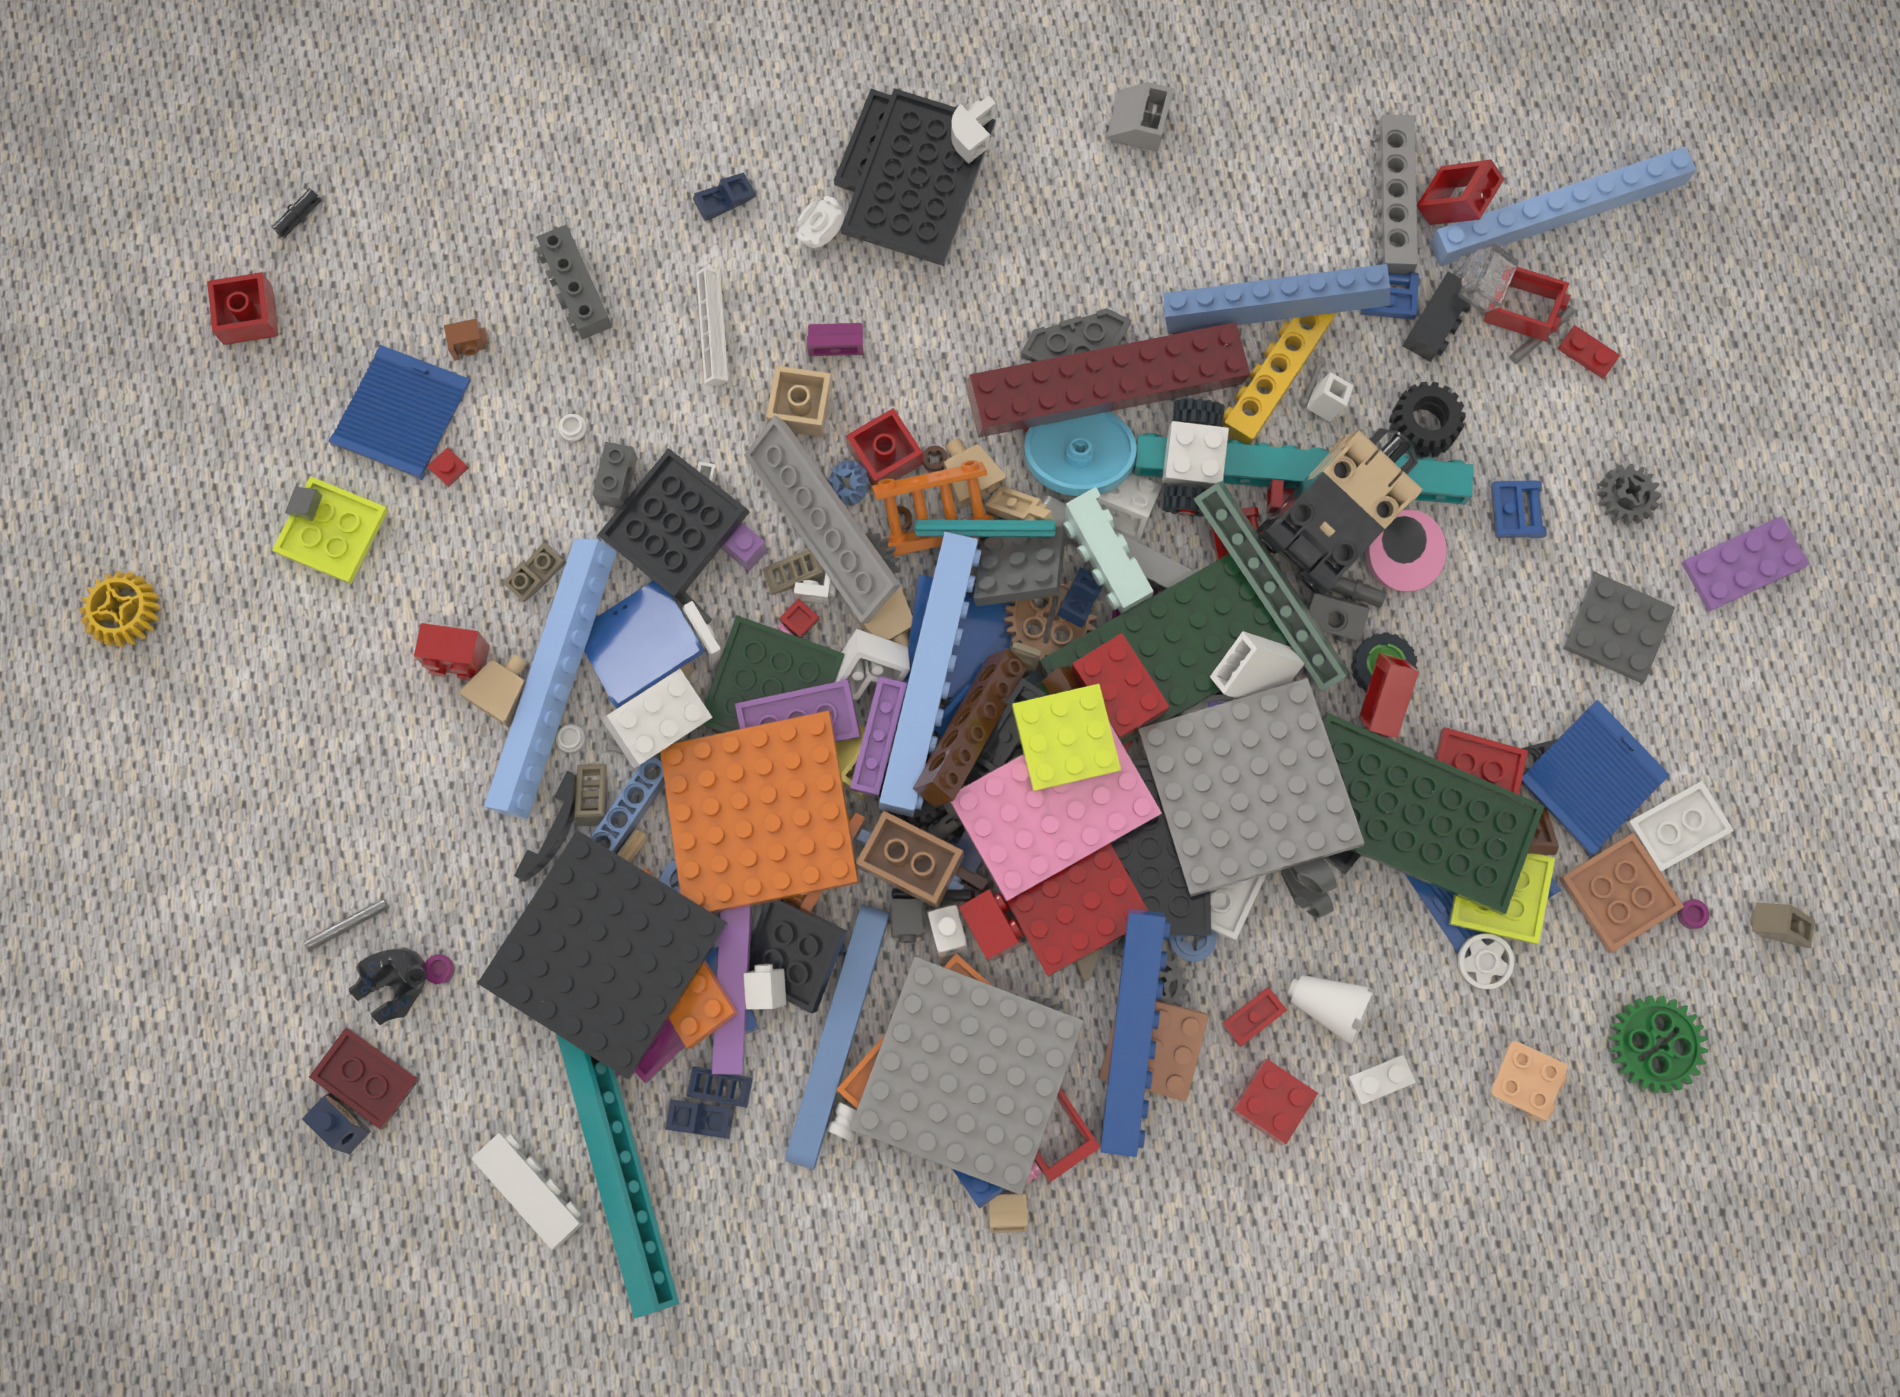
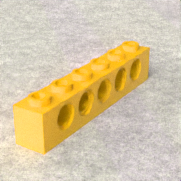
(1247, 428)

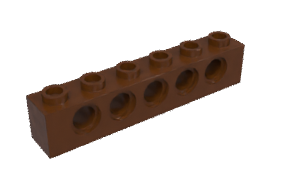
(970, 728)

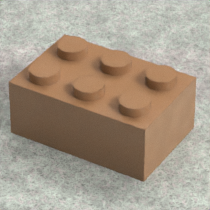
(910, 859)

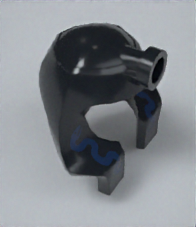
(397, 968)

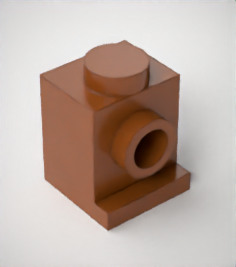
(465, 338)

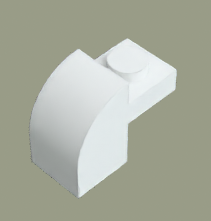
(967, 128)

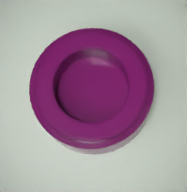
(1694, 914)
(439, 969)

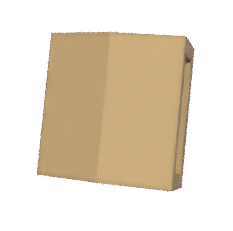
(1008, 1213)

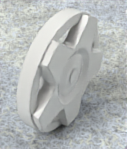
(1485, 961)

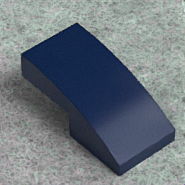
(726, 196)
(1079, 598)
(699, 1119)

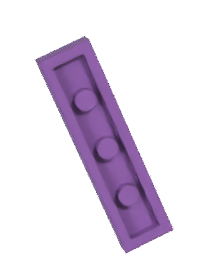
(878, 736)

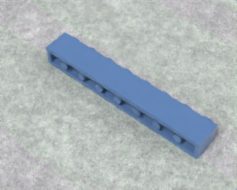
(1277, 298)

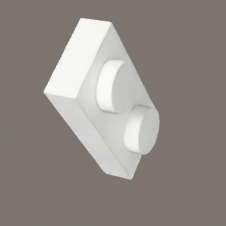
(1381, 1080)

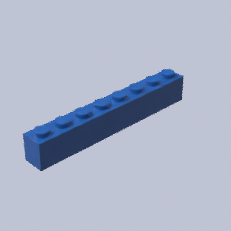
(1133, 1032)

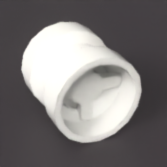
(843, 1122)

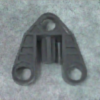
(1309, 886)

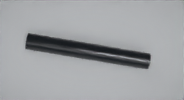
(951, 895)

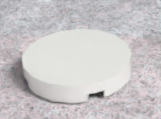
(820, 222)

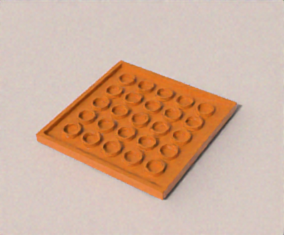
(759, 814)

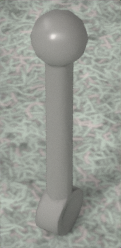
(1319, 363)

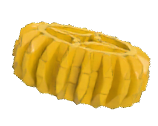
(109, 590)

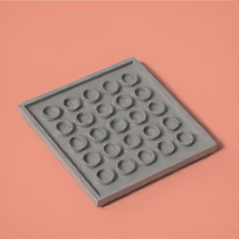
(1250, 787)
(967, 1075)

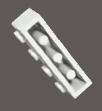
(528, 1190)

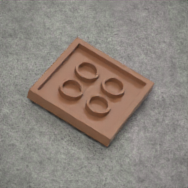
(1621, 892)
(1176, 1051)

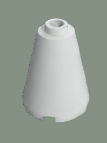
(1333, 1004)

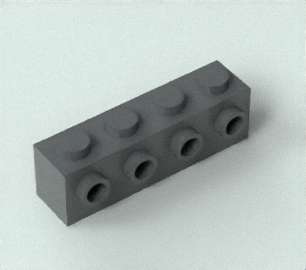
(573, 281)

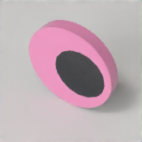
(1408, 552)

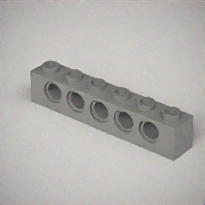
(1400, 132)

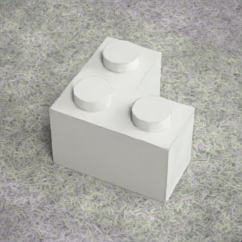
(870, 657)

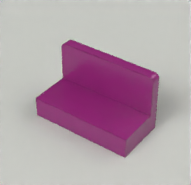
(835, 339)

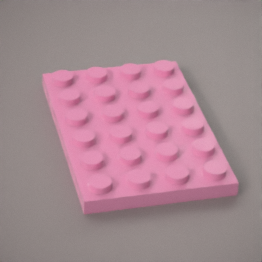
(1041, 832)

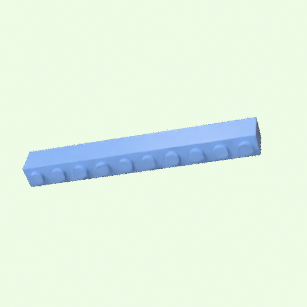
(1564, 205)
(928, 673)
(550, 679)

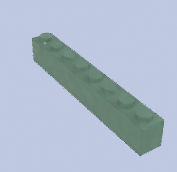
(1271, 585)

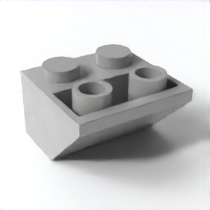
(1140, 115)

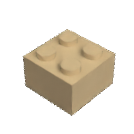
(800, 399)

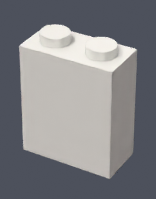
(1255, 666)

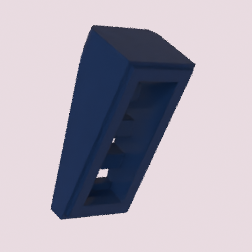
(696, 1073)

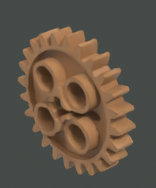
(1024, 614)

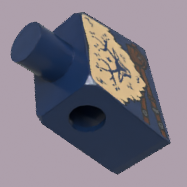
(333, 1122)

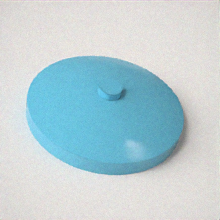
(1081, 453)

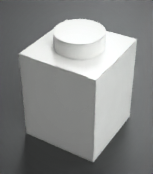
(1330, 397)
(764, 987)

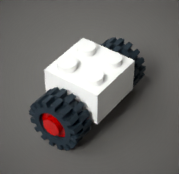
(1193, 454)

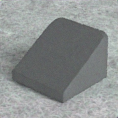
(304, 503)

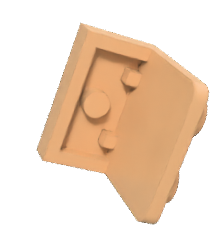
(1529, 1081)

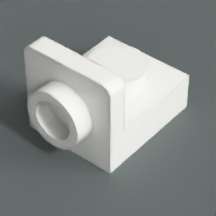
(812, 592)

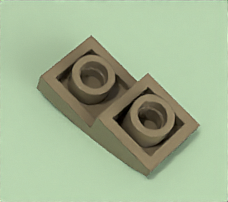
(535, 573)

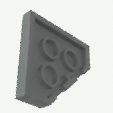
(1076, 336)

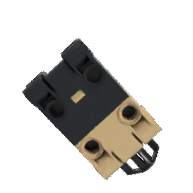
(1342, 507)

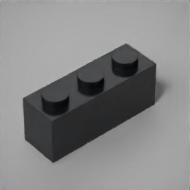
(1438, 319)

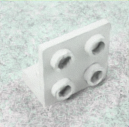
(1131, 504)

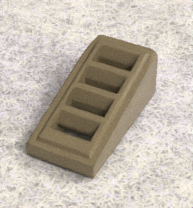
(799, 558)
(1028, 655)
(591, 813)

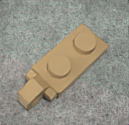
(1017, 506)

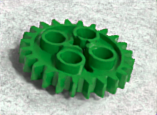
(1674, 1067)

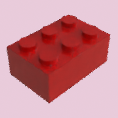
(1125, 685)

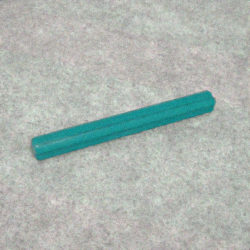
(986, 528)

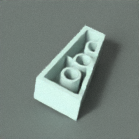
(1106, 552)

